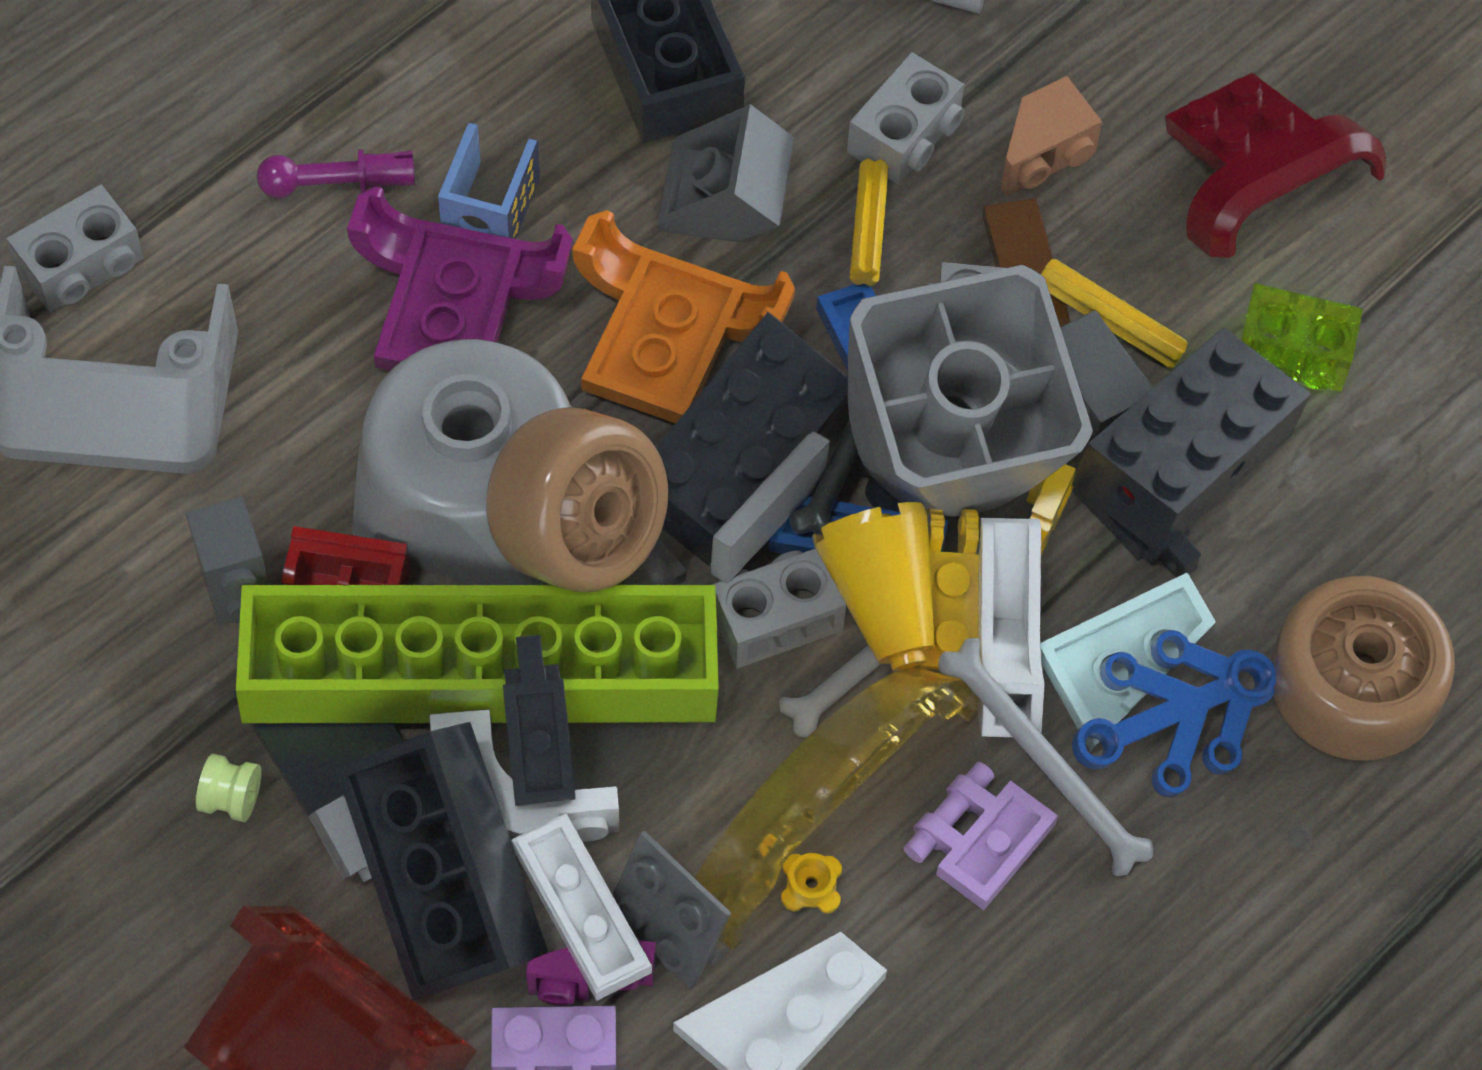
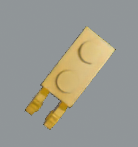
(953, 584)

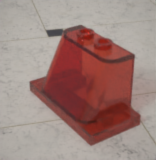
(315, 1007)

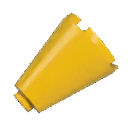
(884, 579)

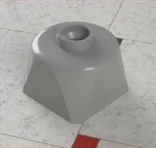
(969, 343)
(433, 450)

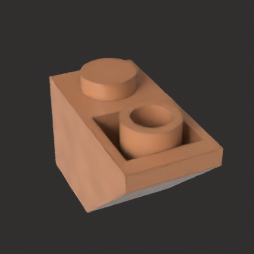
(1050, 133)

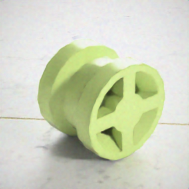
(228, 787)

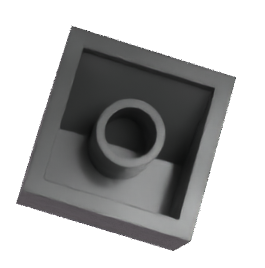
(727, 178)

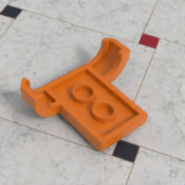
(666, 319)

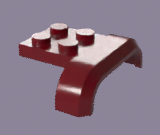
(1259, 153)

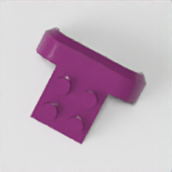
(450, 277)

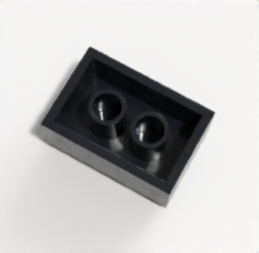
(669, 63)

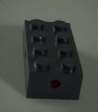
(743, 429)
(1190, 440)

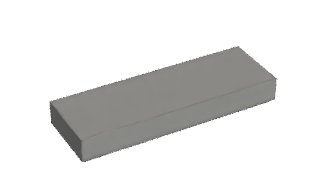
(769, 507)

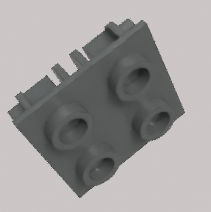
(671, 909)

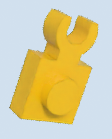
(1050, 500)

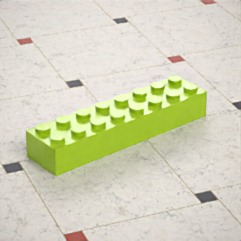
(446, 649)

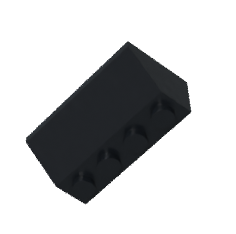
(441, 860)

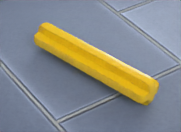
(869, 222)
(1117, 314)

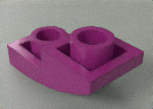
(560, 982)

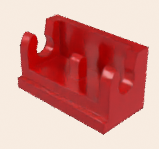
(344, 559)

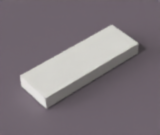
(581, 906)

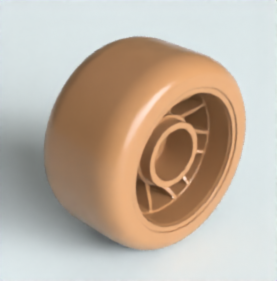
(577, 499)
(1362, 668)

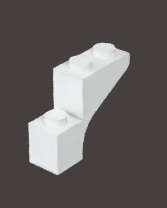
(1010, 616)

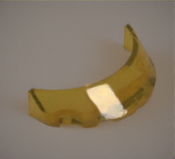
(818, 780)

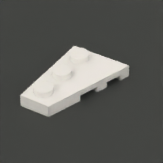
(785, 1012)

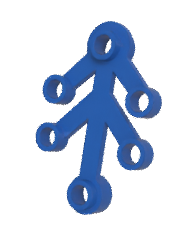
(1183, 706)

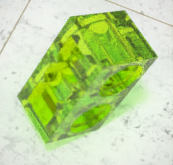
(1300, 327)

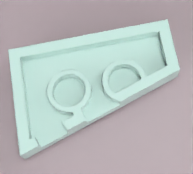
(1077, 654)

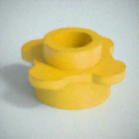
(811, 866)

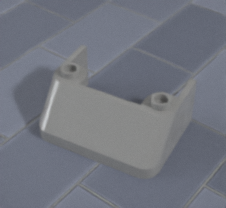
(112, 411)

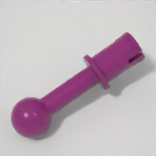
(280, 175)

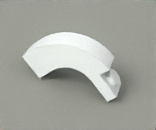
(591, 813)

